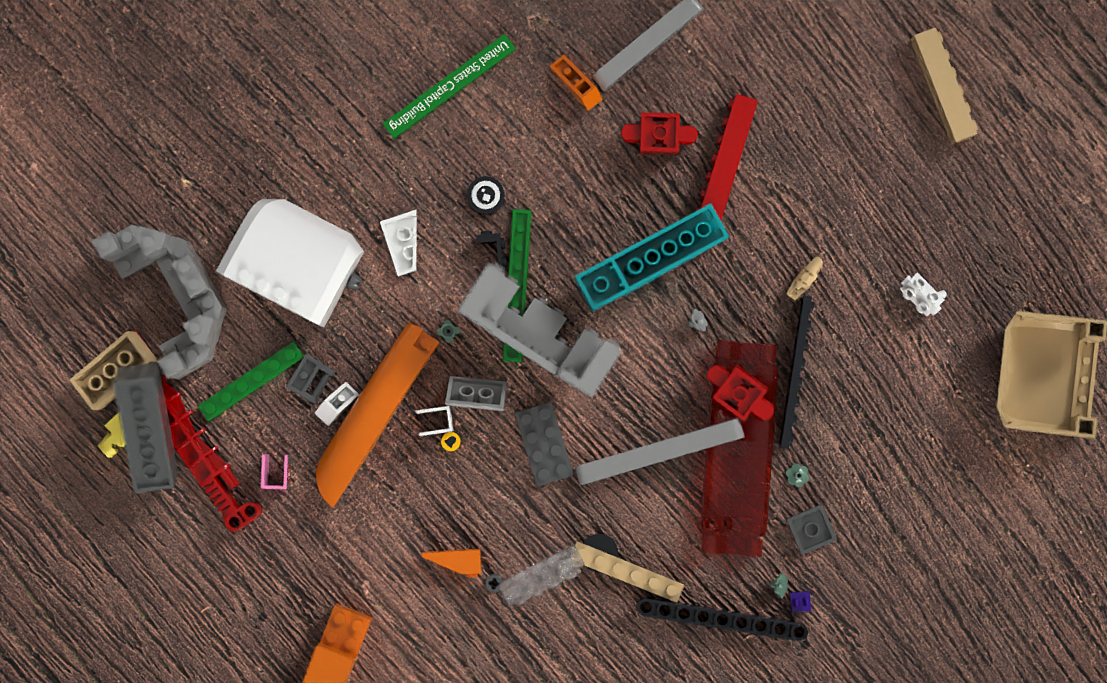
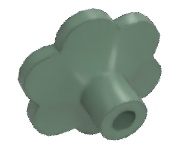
(792, 474)
(780, 585)

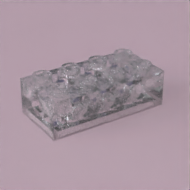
(539, 576)

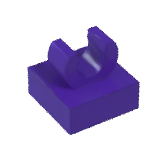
(800, 601)

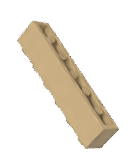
(944, 86)

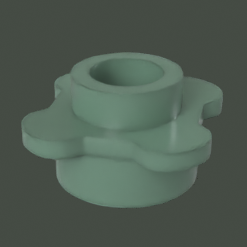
(443, 331)

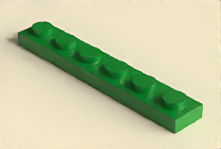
(251, 381)

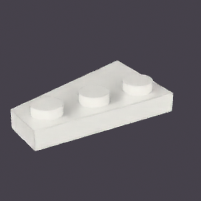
(402, 241)

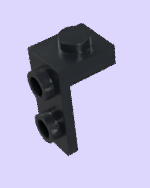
(488, 238)

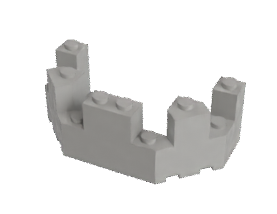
(141, 247)
(535, 332)

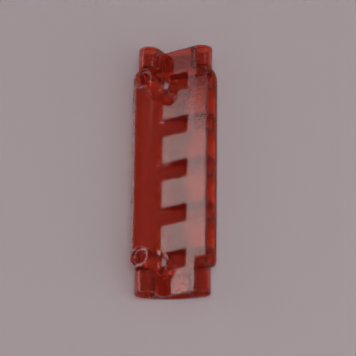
(740, 470)

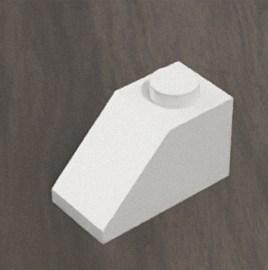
(336, 403)

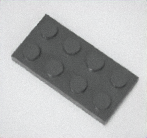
(544, 444)

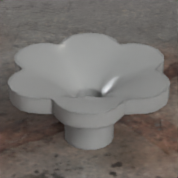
(698, 320)

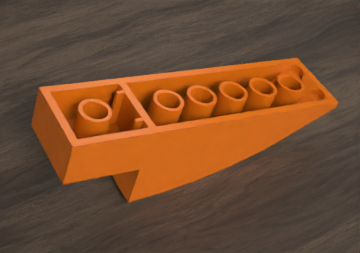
(338, 647)

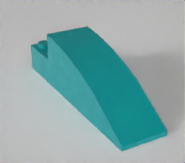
(651, 258)

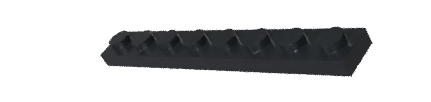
(795, 380)

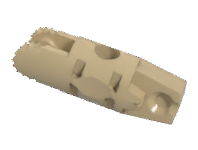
(804, 279)

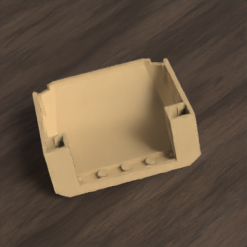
(1049, 374)

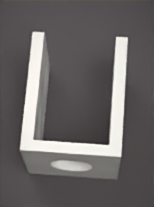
(450, 421)

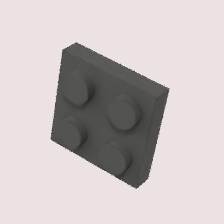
(811, 529)

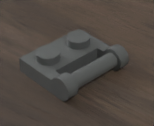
(306, 374)

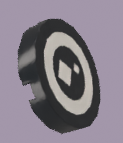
(485, 195)

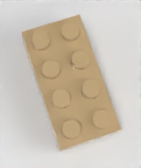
(97, 377)

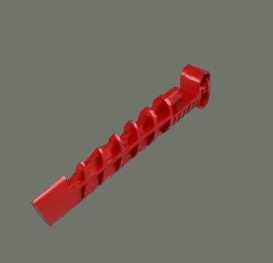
(204, 462)

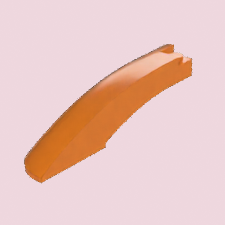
(373, 411)

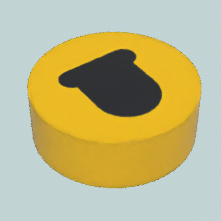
(450, 441)

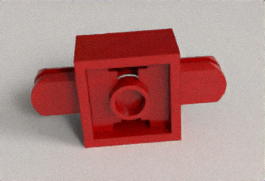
(659, 133)
(740, 392)

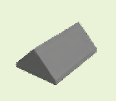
(476, 393)

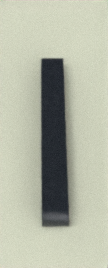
(730, 624)

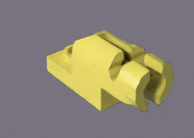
(108, 443)

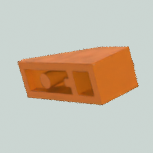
(576, 82)
(461, 561)

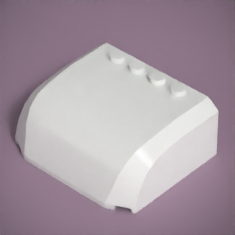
(292, 258)

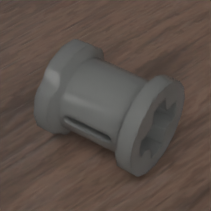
(489, 585)

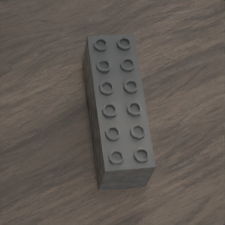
(146, 427)

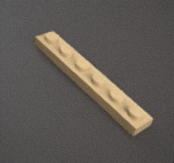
(630, 572)

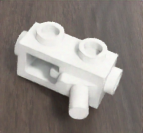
(922, 294)

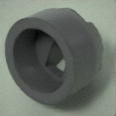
(352, 284)

